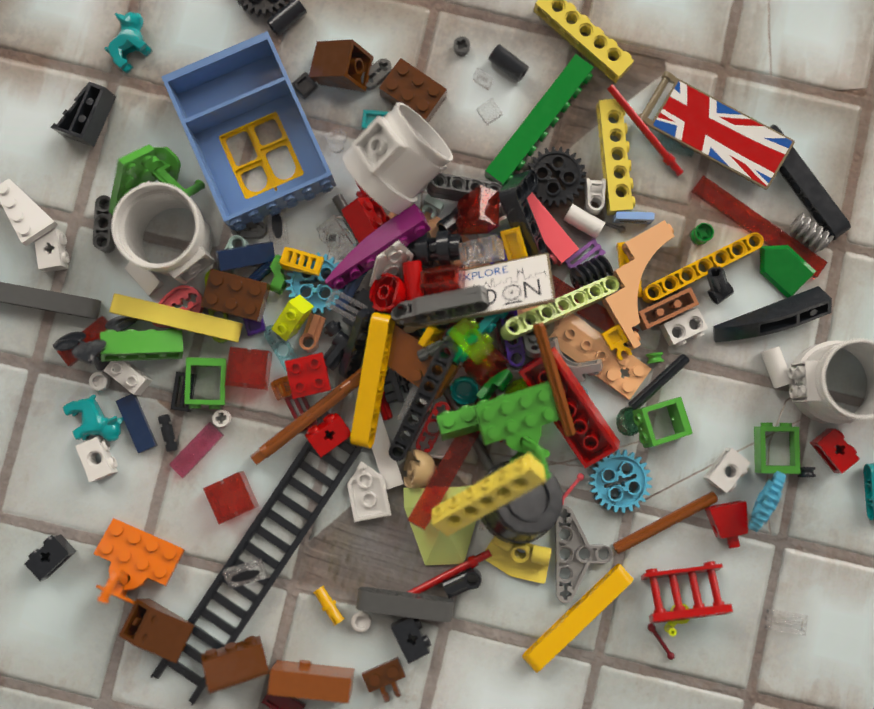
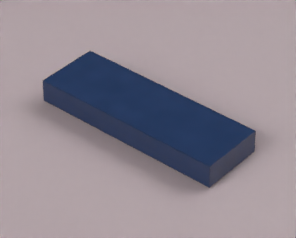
(245, 256)
(136, 423)

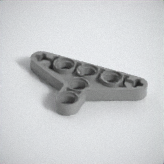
(576, 565)

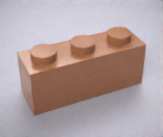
(667, 308)

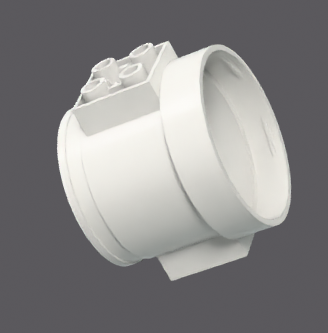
(397, 158)
(135, 213)
(809, 386)

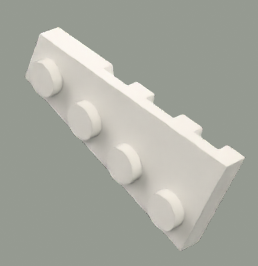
(24, 214)

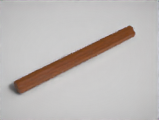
(554, 379)
(665, 522)

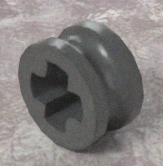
(458, 41)

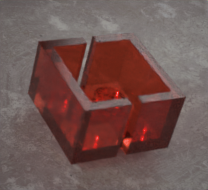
(248, 368)
(231, 496)

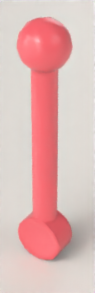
(580, 477)

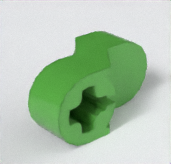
(278, 283)

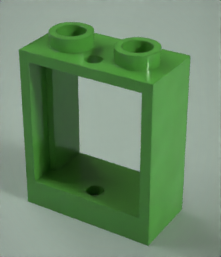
(205, 362)
(678, 418)
(760, 449)

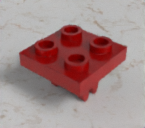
(308, 375)

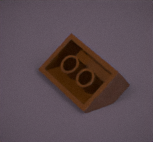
(234, 664)

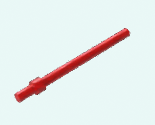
(668, 158)
(472, 561)

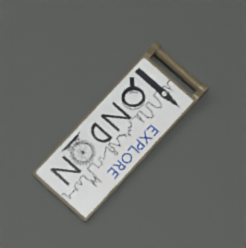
(509, 287)

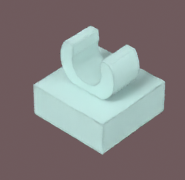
(433, 204)

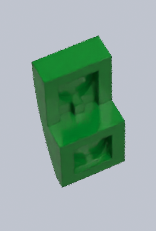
(498, 381)

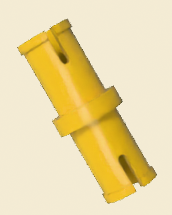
(328, 605)

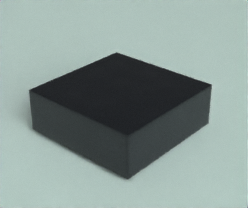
(305, 85)

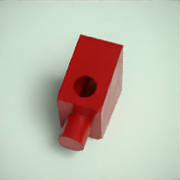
(729, 521)

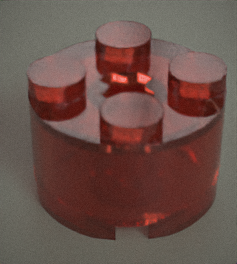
(487, 368)

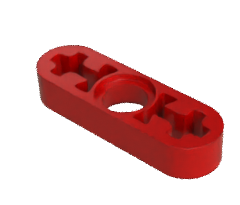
(422, 438)

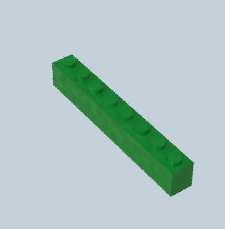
(539, 120)

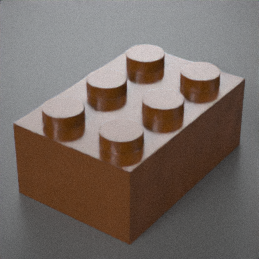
(413, 89)
(235, 295)

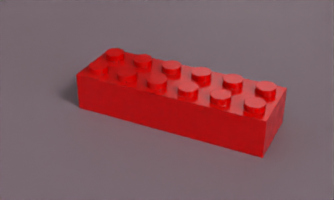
(593, 435)

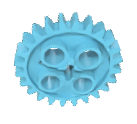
(315, 296)
(625, 497)
(767, 501)

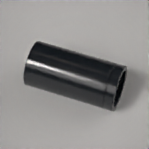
(286, 17)
(508, 63)

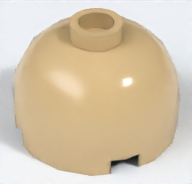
(419, 469)

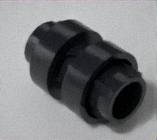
(441, 248)

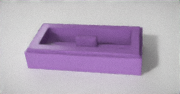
(597, 247)

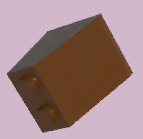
(341, 65)

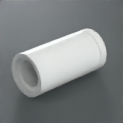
(584, 221)
(776, 367)

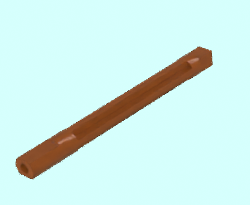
(307, 417)

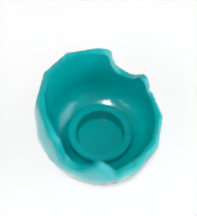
(464, 390)

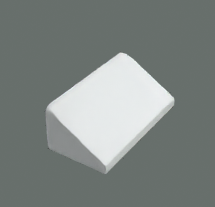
(145, 278)

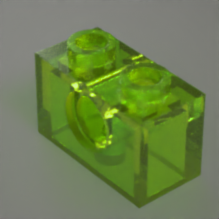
(461, 333)

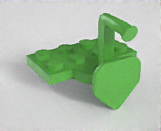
(148, 165)
(519, 416)

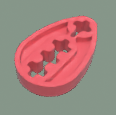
(181, 293)

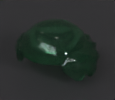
(625, 422)

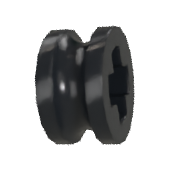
(807, 472)

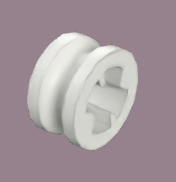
(217, 414)

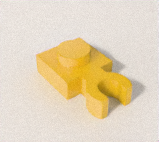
(615, 339)

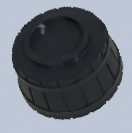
(527, 515)

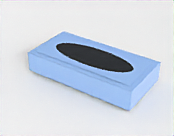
(634, 217)

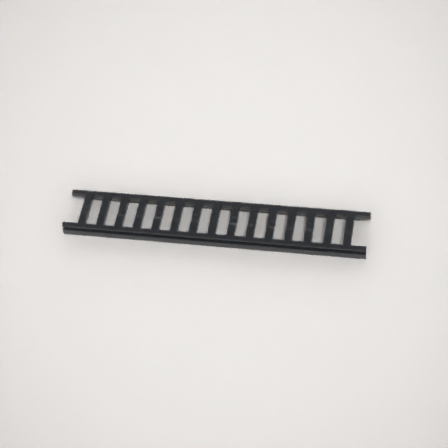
(245, 543)

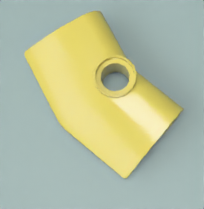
(530, 565)

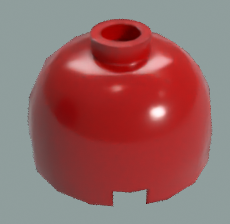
(387, 293)

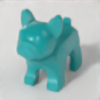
(128, 40)
(93, 420)

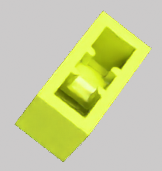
(292, 317)

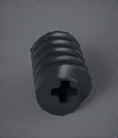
(590, 269)

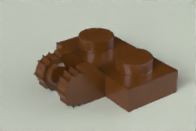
(383, 675)

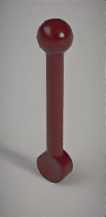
(670, 655)

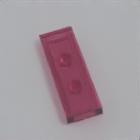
(196, 450)

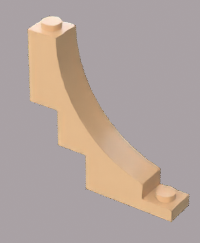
(623, 304)

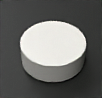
(99, 381)
(361, 621)

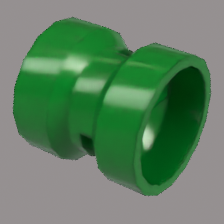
(705, 230)

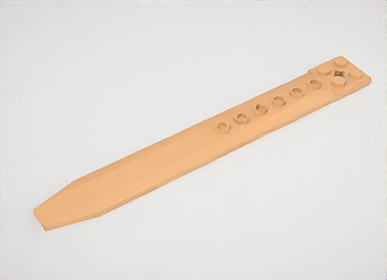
(582, 342)

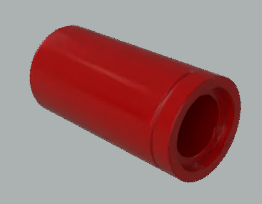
(411, 276)

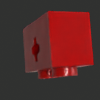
(338, 433)
(825, 447)

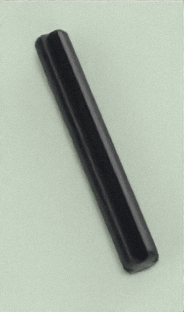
(659, 381)

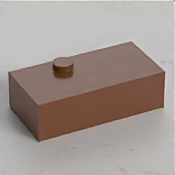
(405, 362)
(311, 681)

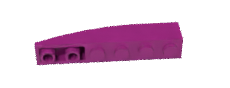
(403, 227)

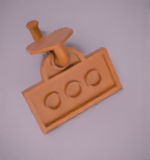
(134, 560)

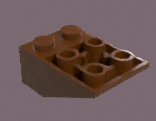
(156, 629)

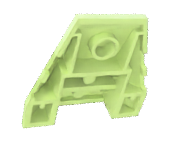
(433, 544)

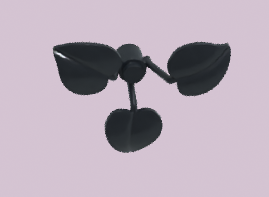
(92, 350)

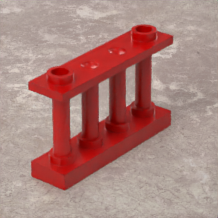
(699, 609)

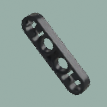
(349, 364)

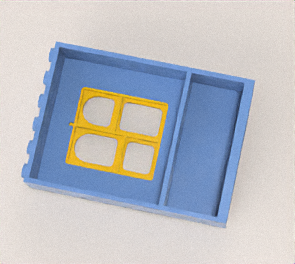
(233, 96)

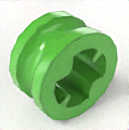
(655, 357)

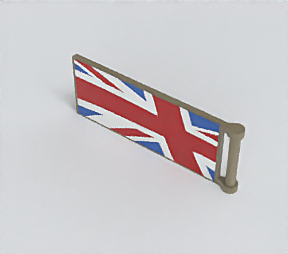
(718, 131)

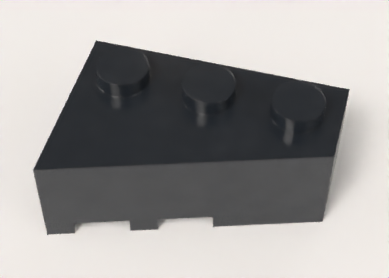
(87, 115)

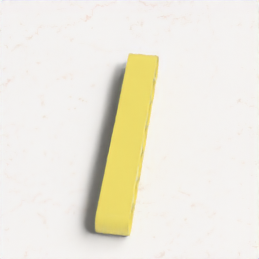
(176, 318)

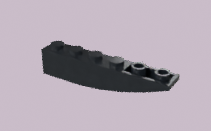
(776, 316)

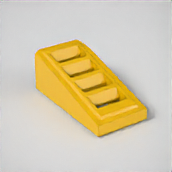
(289, 259)

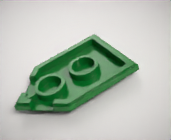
(784, 268)

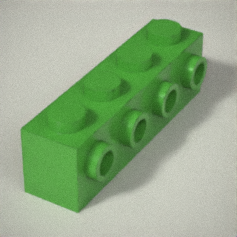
(142, 345)
(458, 422)

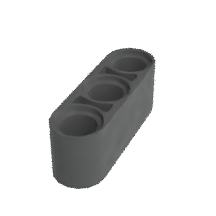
(100, 233)

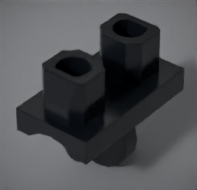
(396, 394)

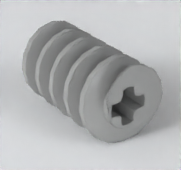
(810, 233)

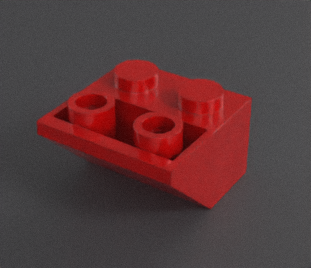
(364, 217)

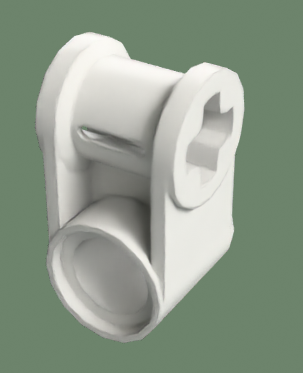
(594, 192)

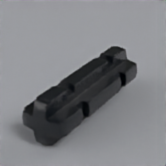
(167, 433)

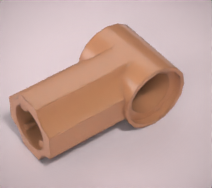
(312, 331)

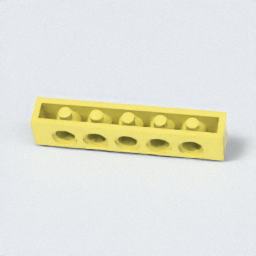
(585, 44)
(611, 109)
(488, 494)

